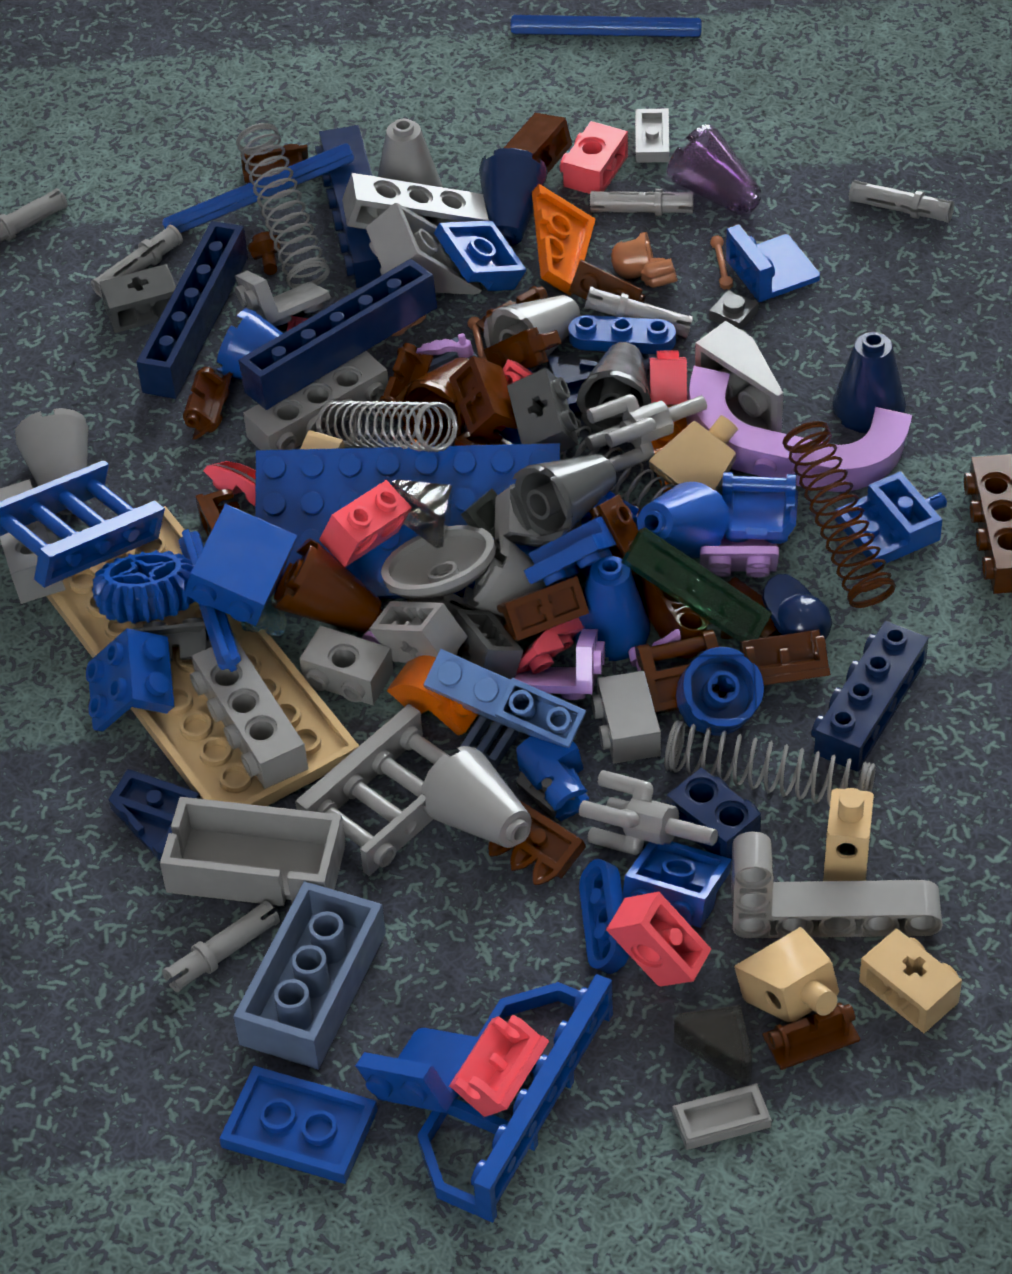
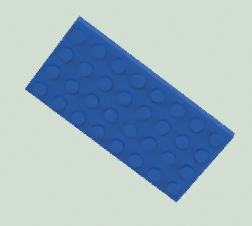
(309, 485)

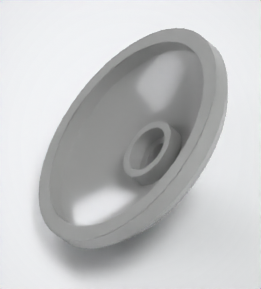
(431, 572)

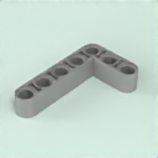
(823, 907)

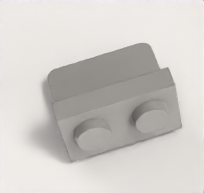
(257, 296)

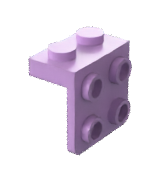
(753, 556)
(572, 681)

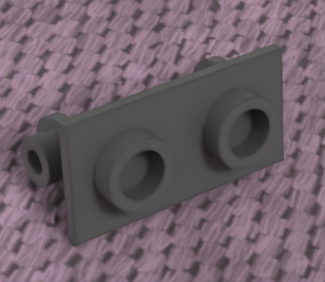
(189, 636)

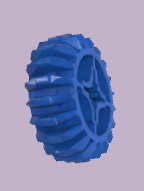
(143, 587)

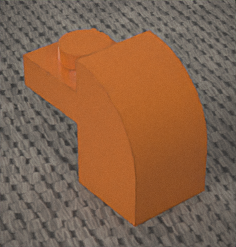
(409, 689)

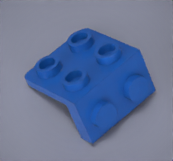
(129, 674)
(420, 1072)

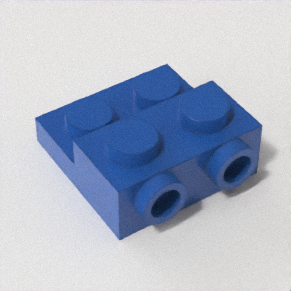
(481, 254)
(682, 875)

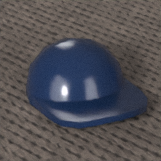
(795, 607)

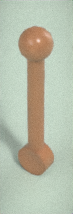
(725, 281)
(477, 336)

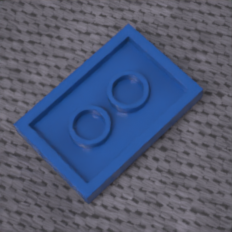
(299, 1124)

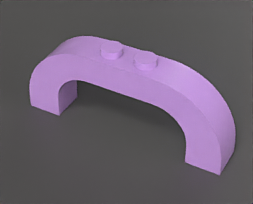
(764, 455)

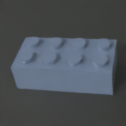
(310, 975)

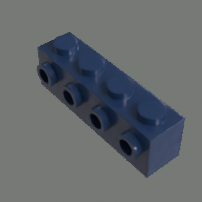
(870, 695)

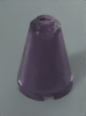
(714, 171)

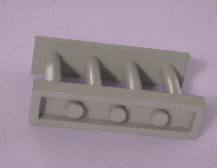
(350, 781)

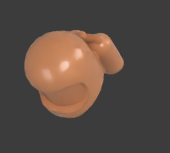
(636, 260)

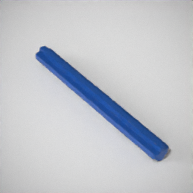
(606, 25)
(244, 195)
(215, 620)

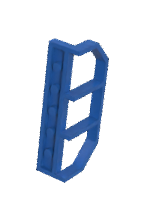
(532, 1105)

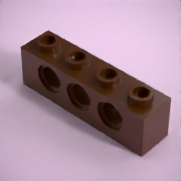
(992, 509)

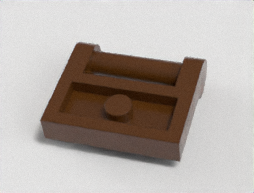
(664, 683)

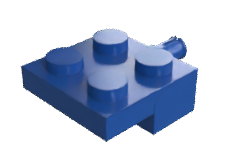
(896, 517)
(576, 548)

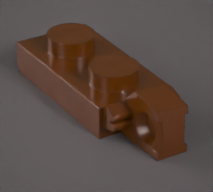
(525, 348)

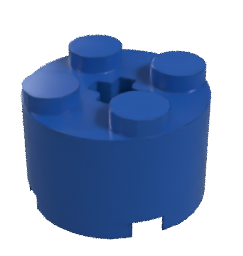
(734, 675)

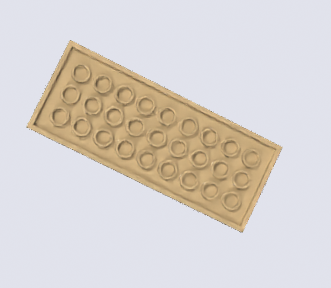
(188, 731)

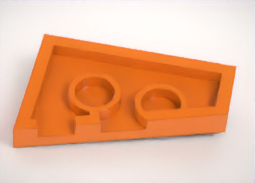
(561, 236)

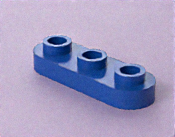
(602, 332)
(600, 900)

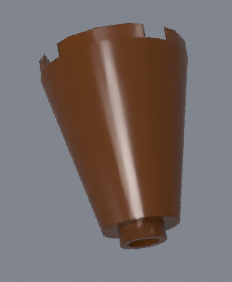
(434, 388)
(326, 591)

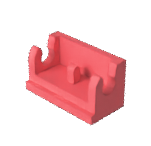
(498, 1065)

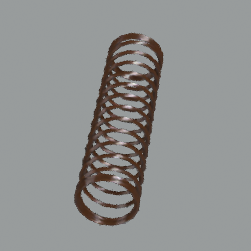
(808, 448)

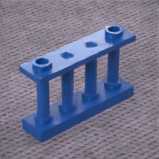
(84, 548)

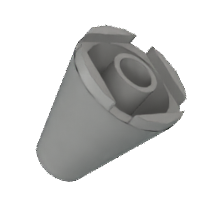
(407, 155)
(545, 314)
(53, 445)
(502, 579)
(475, 799)

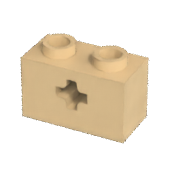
(910, 980)

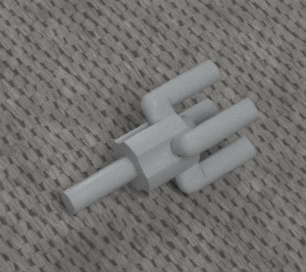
(638, 426)
(639, 818)

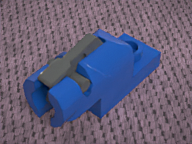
(551, 776)

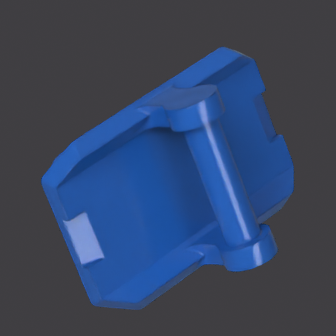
(760, 507)

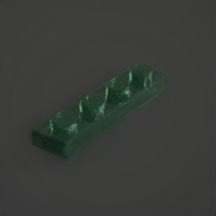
(695, 586)

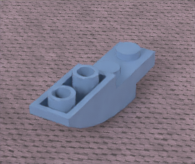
(504, 699)

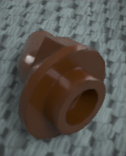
(263, 247)

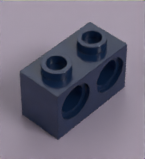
(712, 804)

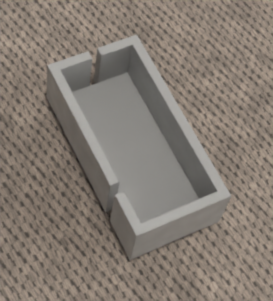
(250, 851)

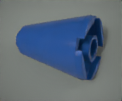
(238, 342)
(687, 517)
(614, 608)

